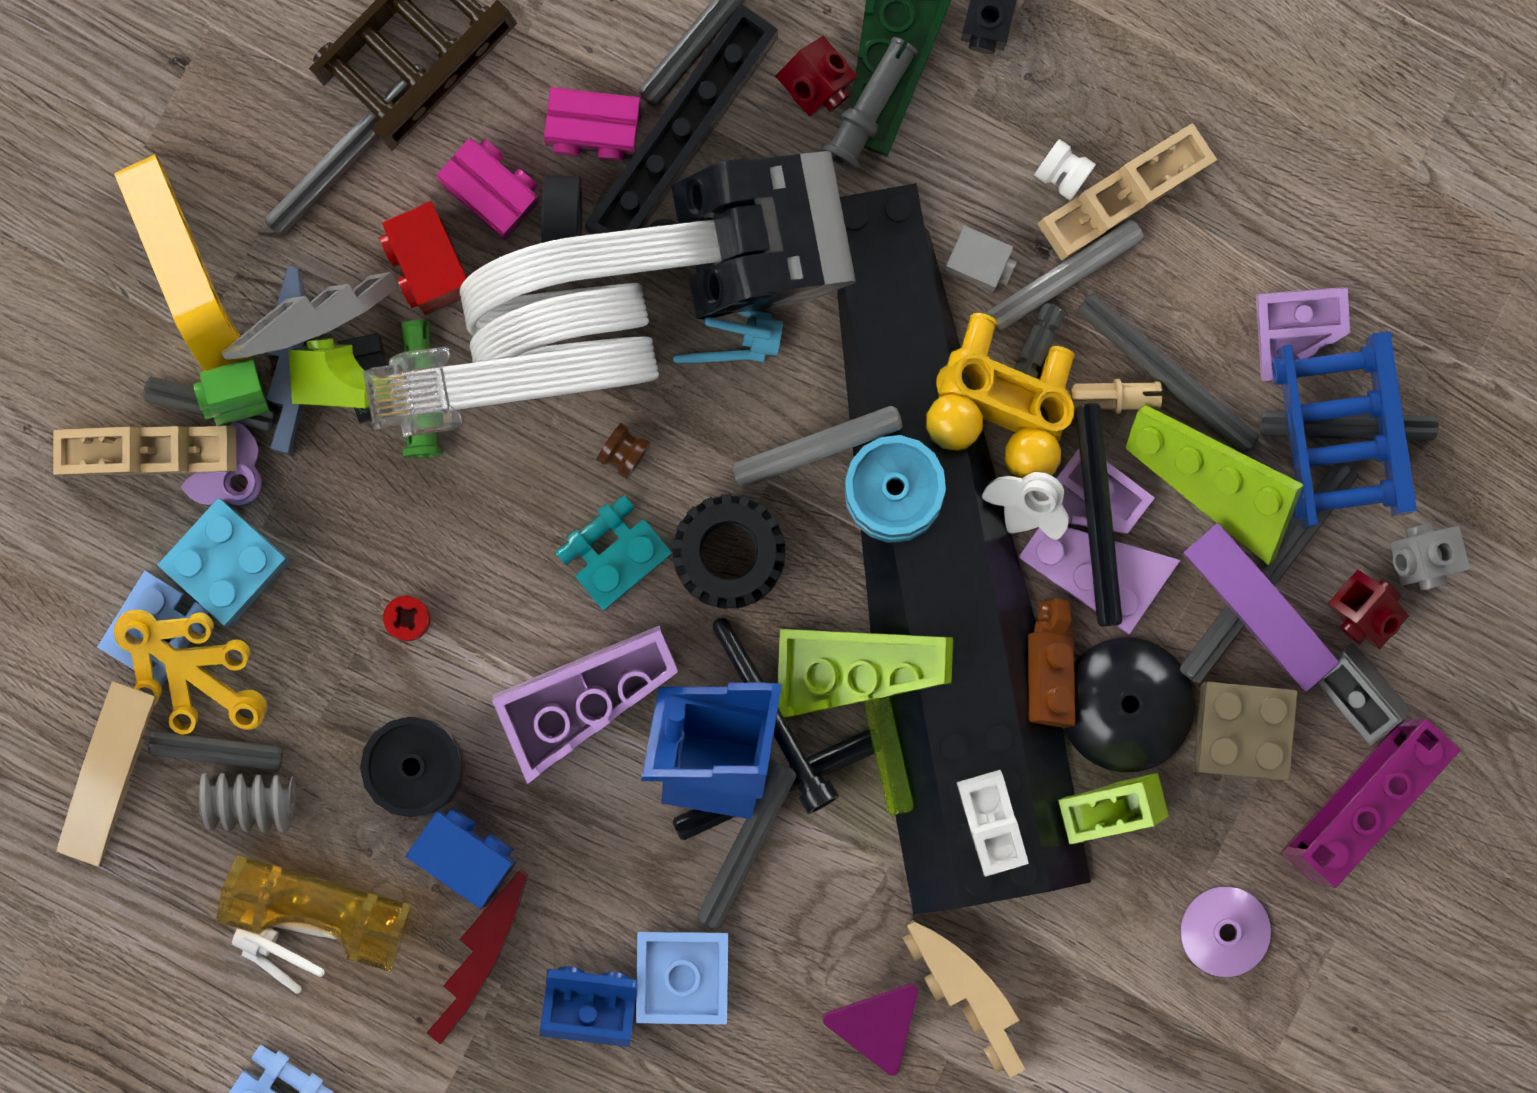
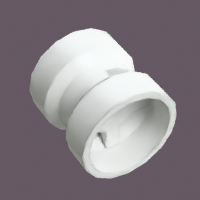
(1064, 169)

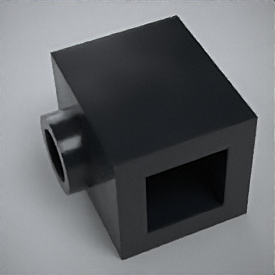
(988, 24)

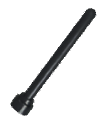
(814, 789)

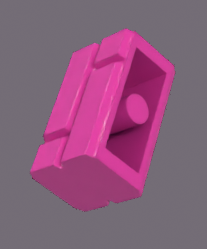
(592, 123)
(488, 187)

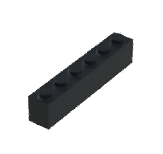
(685, 124)

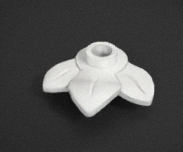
(1030, 503)

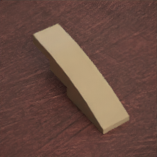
(1127, 191)
(144, 450)
(106, 773)

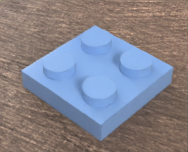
(682, 977)

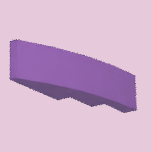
(1261, 608)

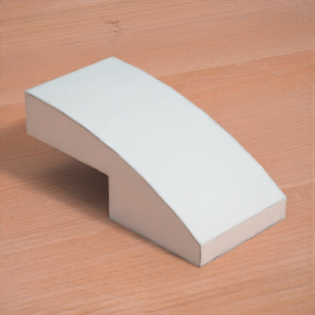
(992, 823)

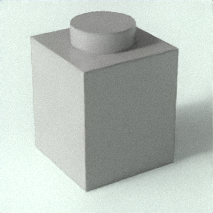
(981, 260)

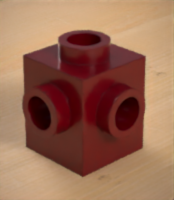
(817, 77)
(1368, 609)

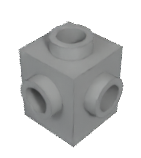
(1429, 555)

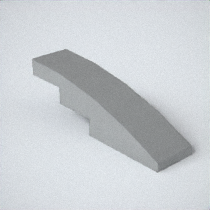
(302, 320)

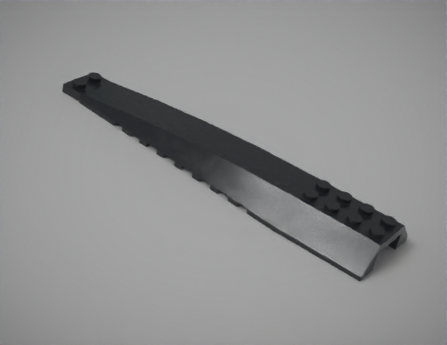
(948, 583)

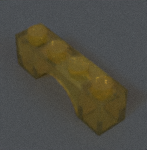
(268, 895)

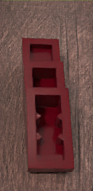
(486, 940)

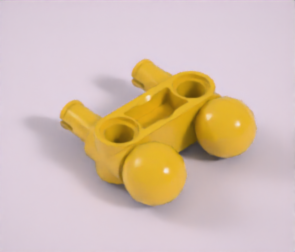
(1002, 398)

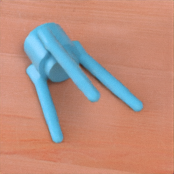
(759, 334)

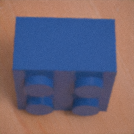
(462, 857)

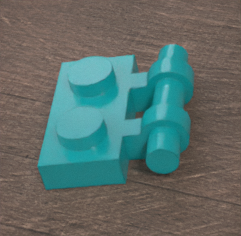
(621, 564)

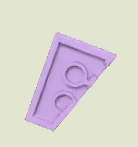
(1069, 566)

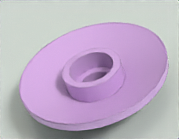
(1202, 926)

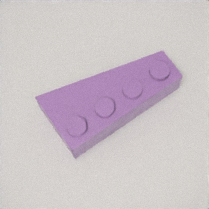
(574, 701)

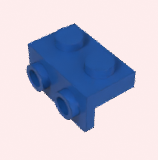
(588, 1006)

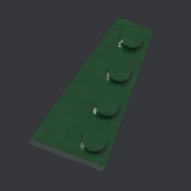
(916, 24)

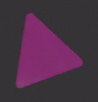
(877, 1025)

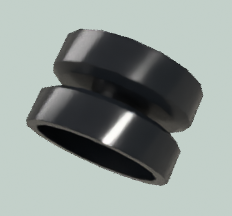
(439, 771)

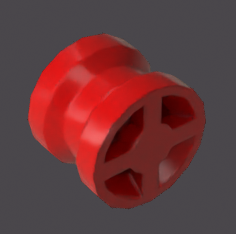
(417, 619)

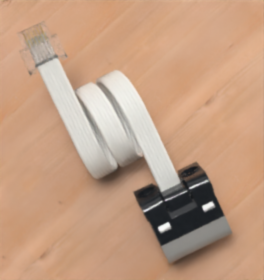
(751, 227)

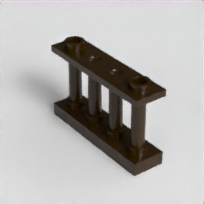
(424, 87)

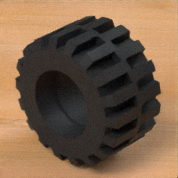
(735, 512)

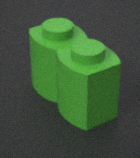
(231, 392)

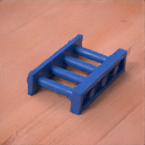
(1380, 402)

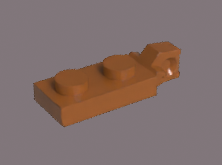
(1052, 666)

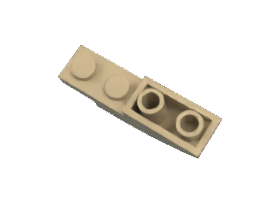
(959, 977)

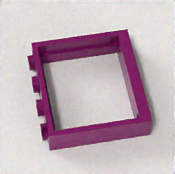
(1369, 802)

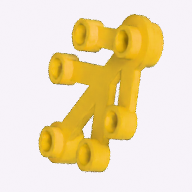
(185, 666)

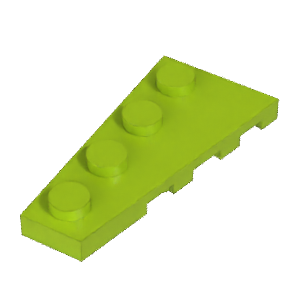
(1223, 483)
(847, 668)

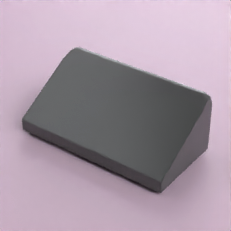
(1363, 695)

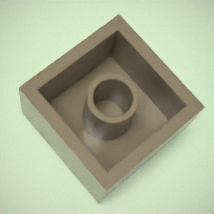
(1245, 731)

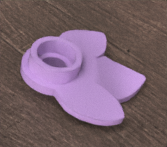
(208, 487)

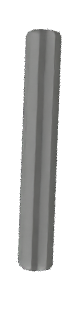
(1066, 274)
(817, 446)

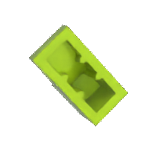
(326, 375)
(1114, 809)

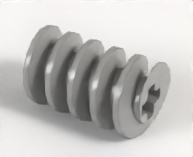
(247, 803)

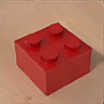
(426, 256)

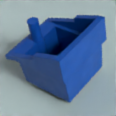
(712, 745)

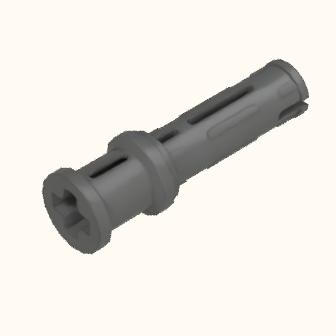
(860, 122)

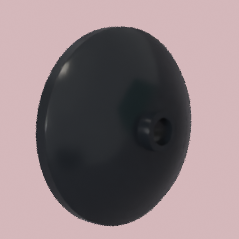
(1135, 739)

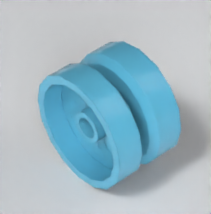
(894, 516)

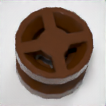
(623, 451)

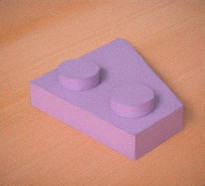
(1302, 319)
(1126, 497)

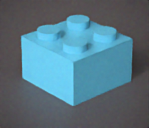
(224, 563)

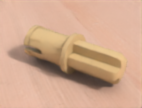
(1118, 395)

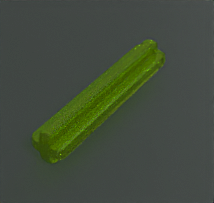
(888, 756)

